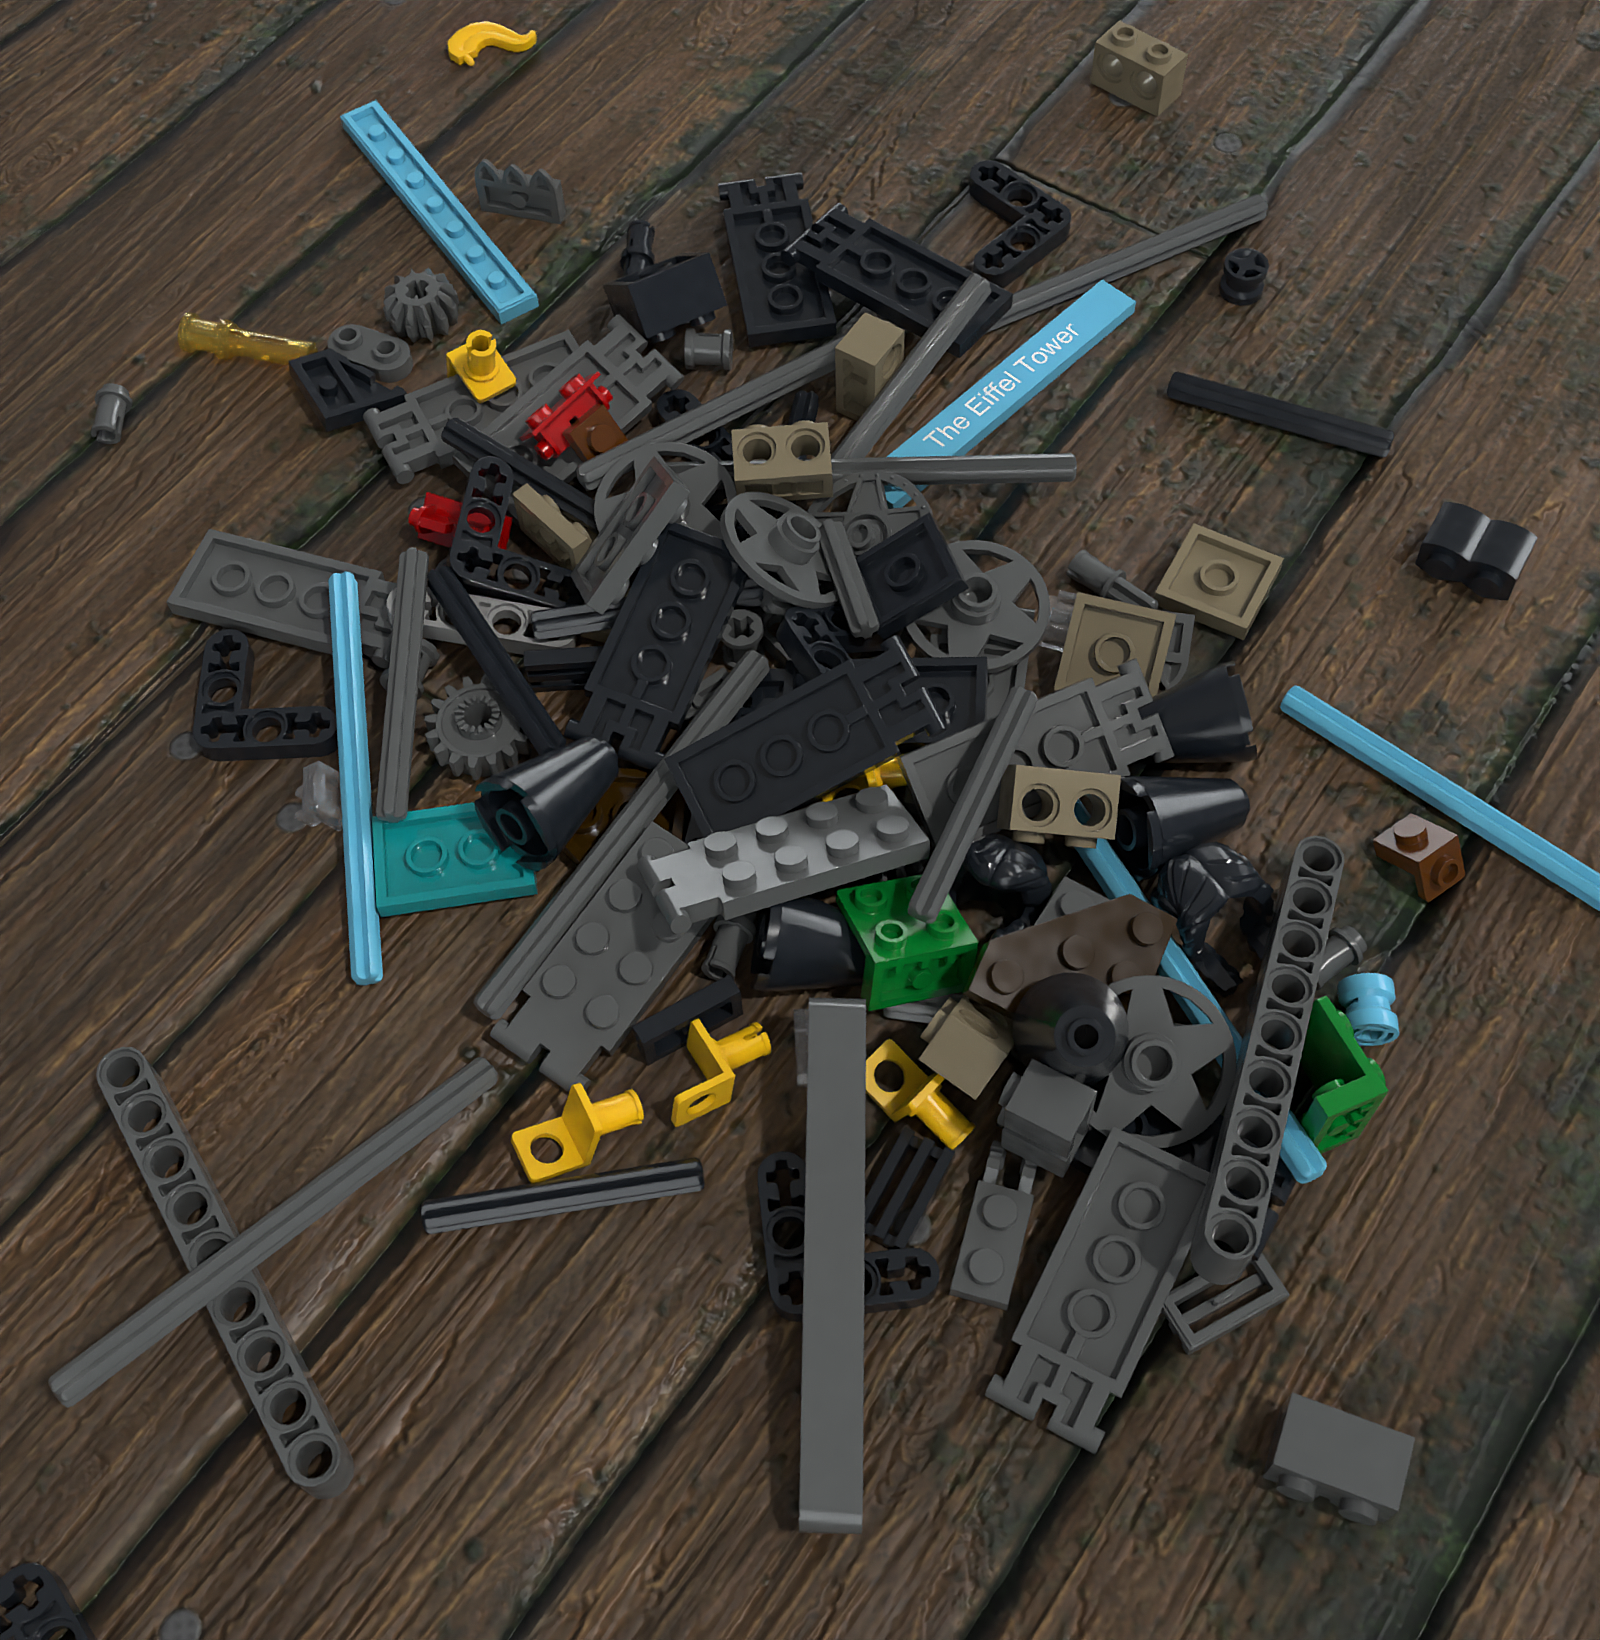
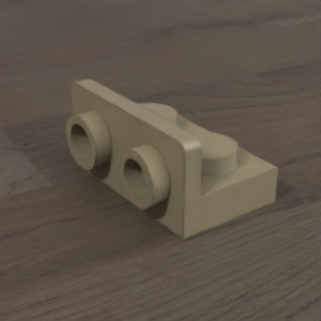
(550, 529)

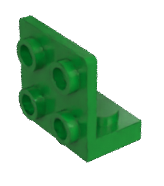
(903, 955)
(1344, 1079)

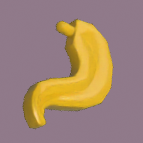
(471, 39)

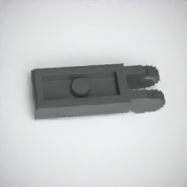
(994, 1235)

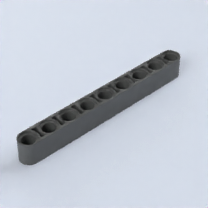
(1290, 973)
(834, 1270)
(264, 1328)

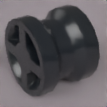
(1243, 276)

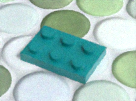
(442, 862)

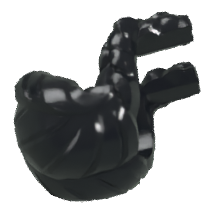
(1006, 874)
(1195, 890)

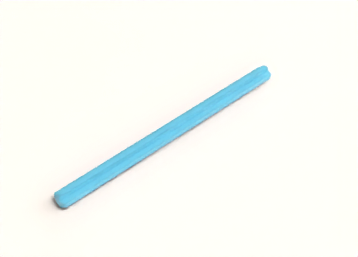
(354, 780)
(1444, 795)
(1116, 881)

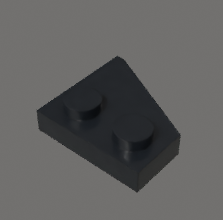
(339, 389)

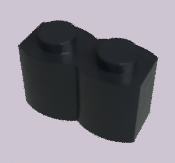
(1475, 551)

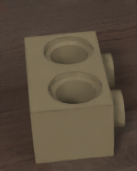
(1138, 68)
(865, 363)
(783, 472)
(1059, 793)
(967, 1043)

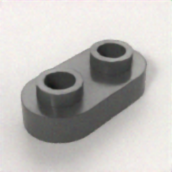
(374, 350)

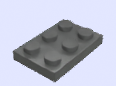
(630, 535)

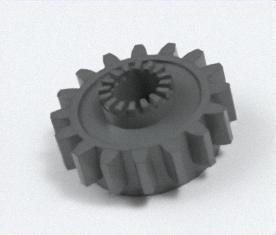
(475, 731)

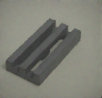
(1180, 1323)

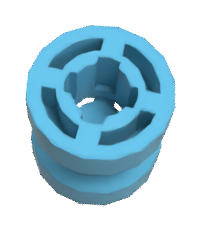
(1368, 1007)

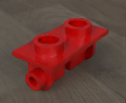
(548, 423)
(438, 518)

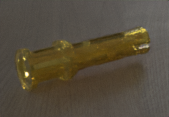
(229, 340)

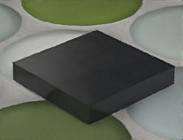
(910, 575)

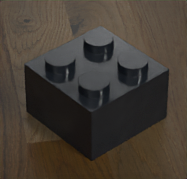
(668, 295)

